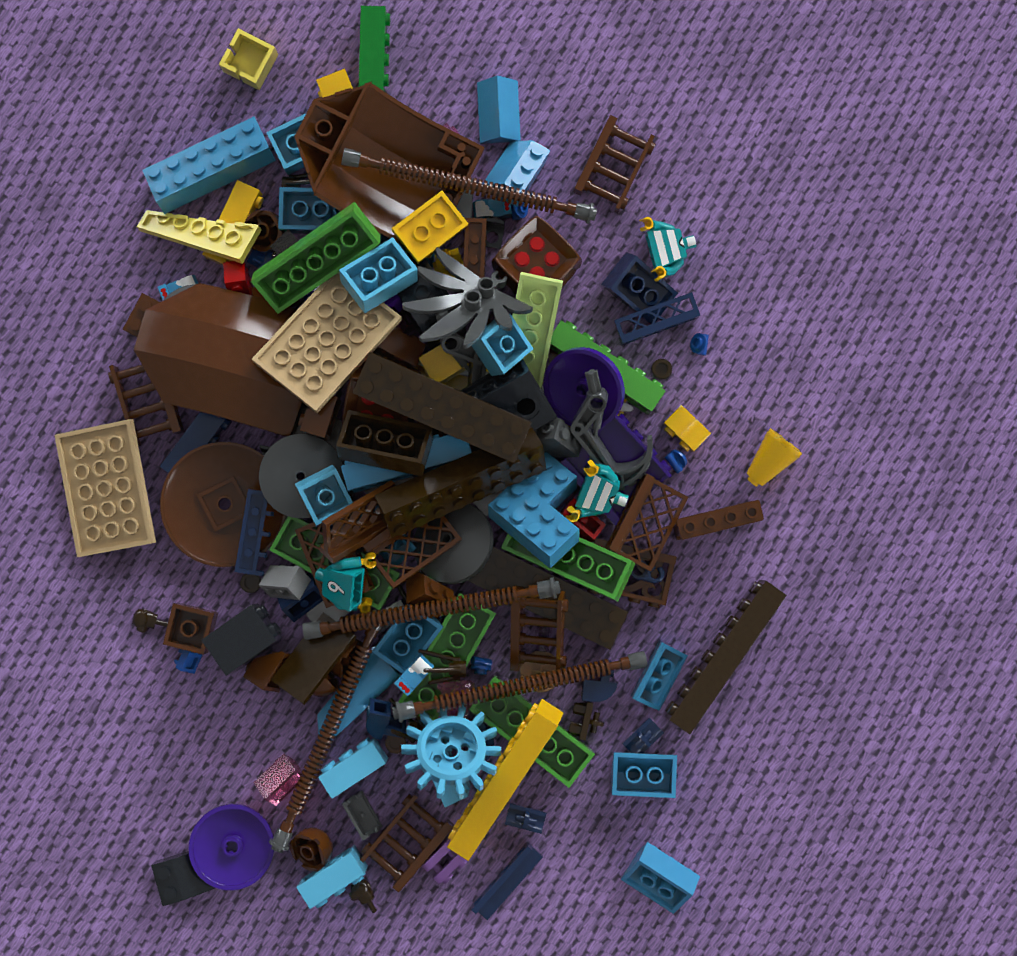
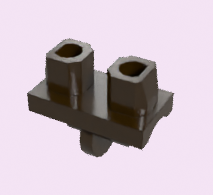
(585, 710)

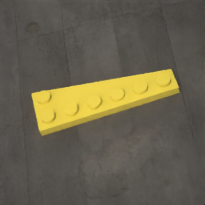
(213, 237)

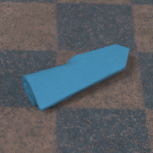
(375, 679)

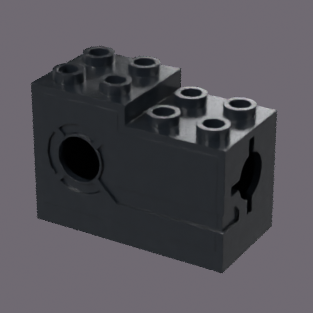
(422, 290)
(515, 393)
(242, 638)

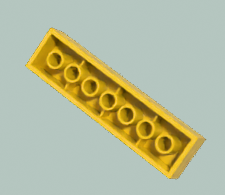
(511, 769)

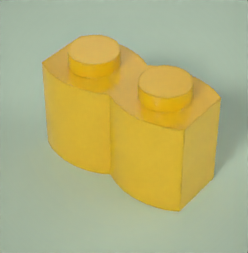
(686, 429)

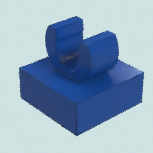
(259, 258)
(188, 661)

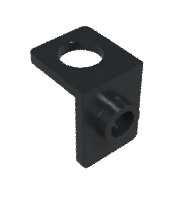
(495, 225)

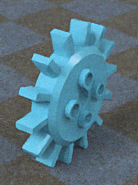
(459, 733)

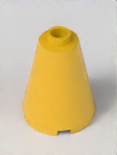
(771, 458)

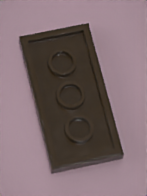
(312, 662)

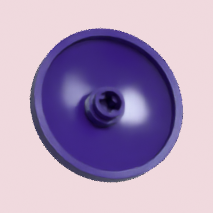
(567, 384)
(231, 847)

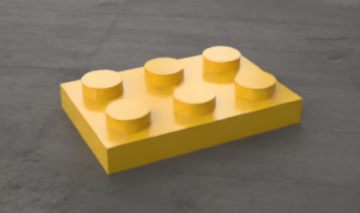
(429, 226)

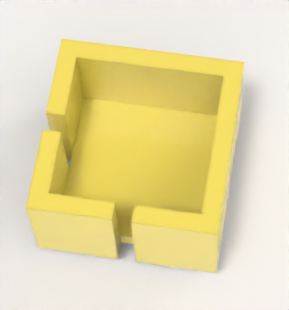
(252, 59)

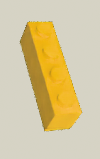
(240, 204)

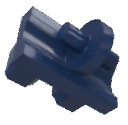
(643, 737)
(525, 818)

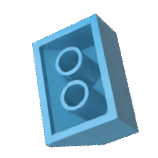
(519, 165)
(643, 775)
(661, 878)

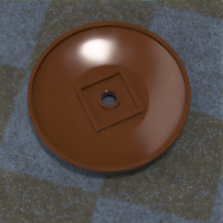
(192, 502)

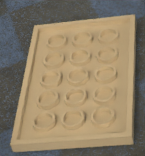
(324, 343)
(105, 488)

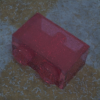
(278, 779)

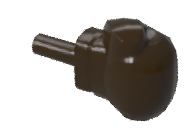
(145, 619)
(363, 892)

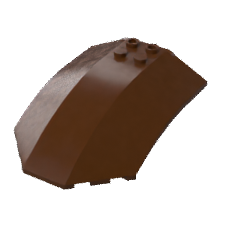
(379, 127)
(202, 354)

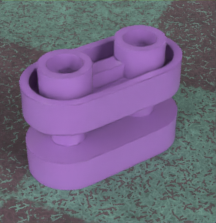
(444, 872)

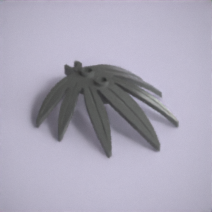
(477, 300)

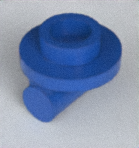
(519, 212)
(699, 344)
(677, 460)
(480, 665)

